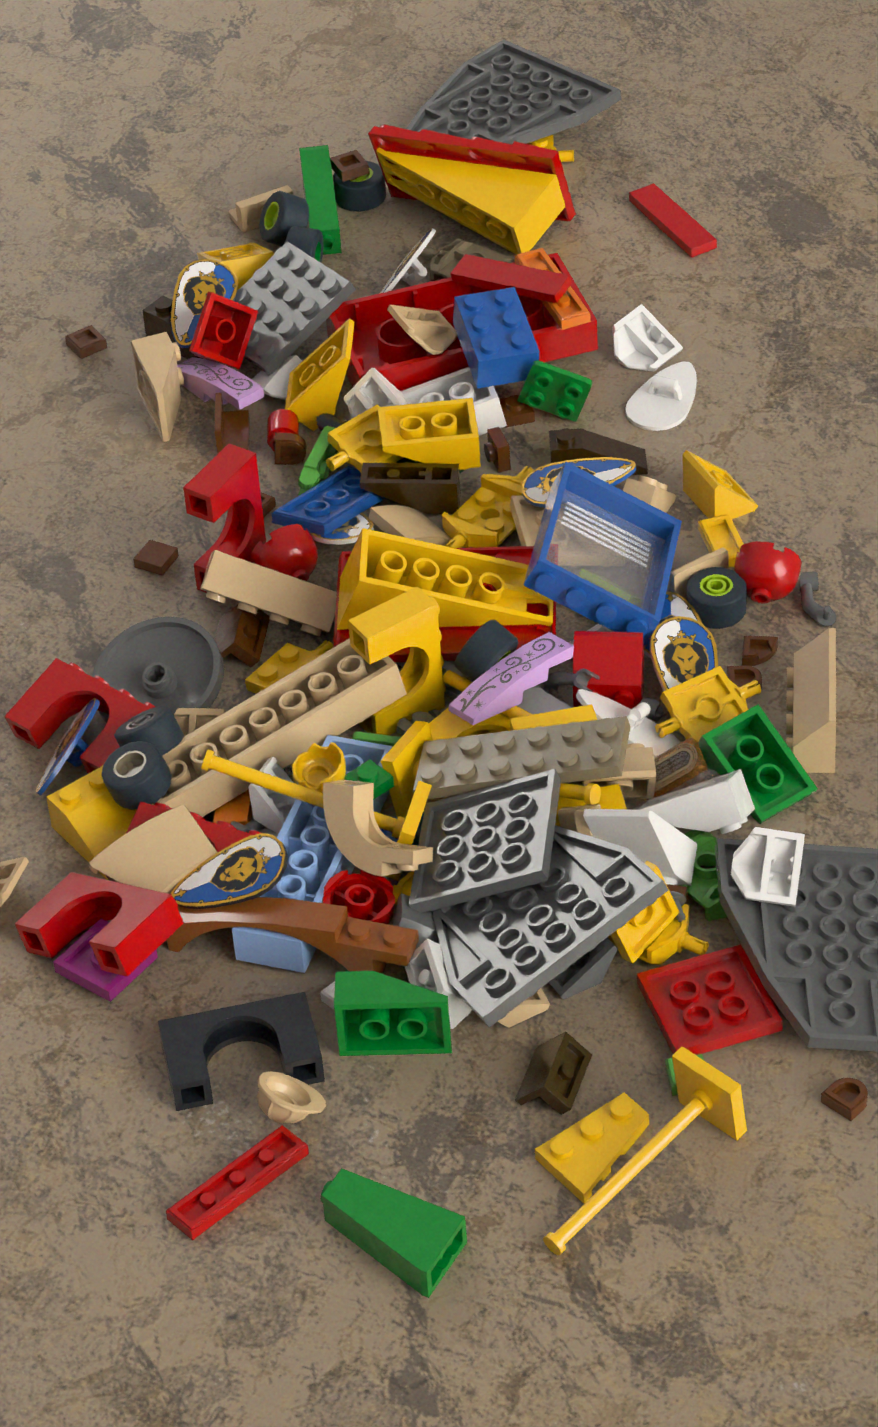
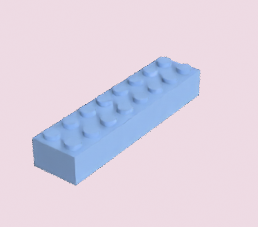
(310, 864)

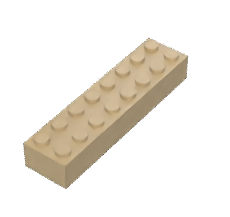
(280, 723)

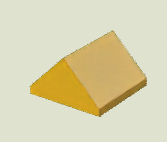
(714, 489)

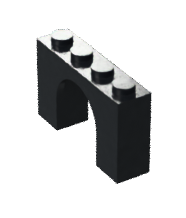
(277, 1022)

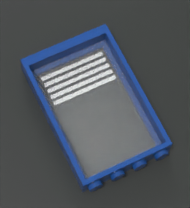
(603, 553)

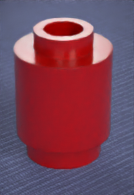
(281, 422)

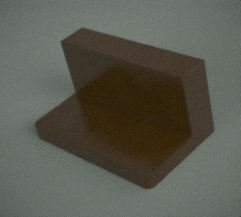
(555, 1073)

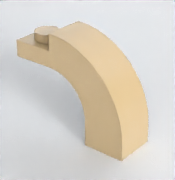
(358, 836)

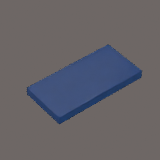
(328, 503)

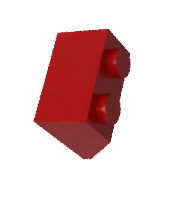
(223, 331)
(618, 662)

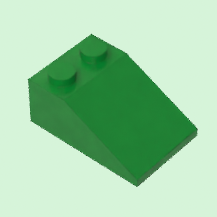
(766, 762)
(389, 1016)

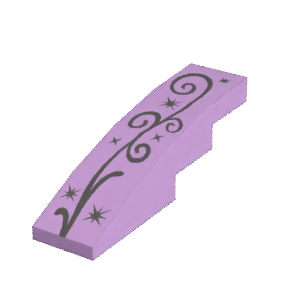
(210, 377)
(505, 681)

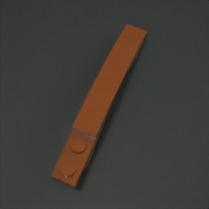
(350, 941)

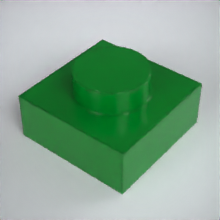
(372, 773)

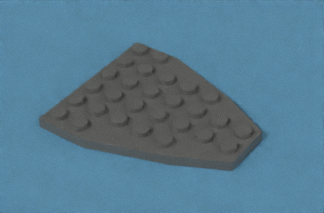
(513, 97)
(521, 939)
(822, 952)

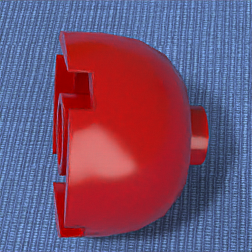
(288, 552)
(767, 571)
(363, 894)

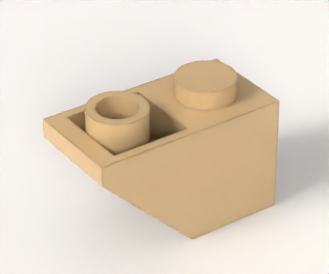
(651, 492)

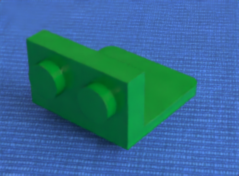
(555, 390)

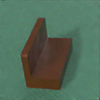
(231, 426)
(242, 634)

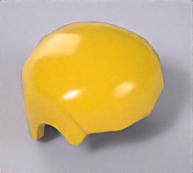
(319, 766)

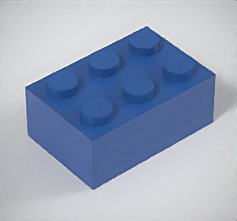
(495, 336)

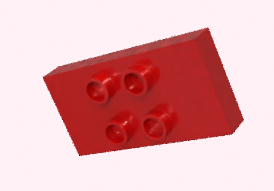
(385, 345)

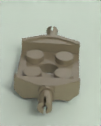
(447, 257)

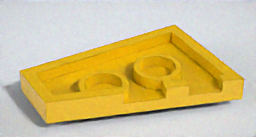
(590, 1147)

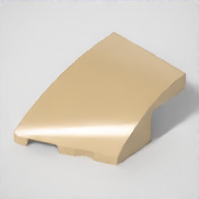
(156, 852)

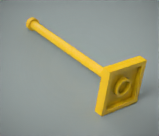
(404, 759)
(401, 828)
(645, 926)
(703, 1093)

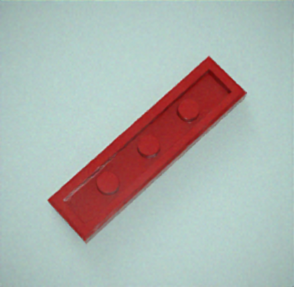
(673, 220)
(500, 275)
(237, 1182)

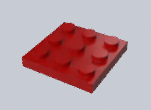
(709, 1001)

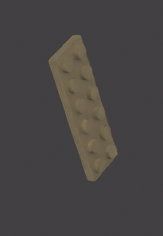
(479, 761)

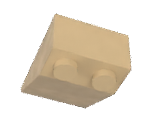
(159, 379)

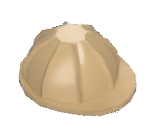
(287, 1098)

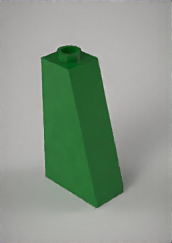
(320, 195)
(395, 1228)

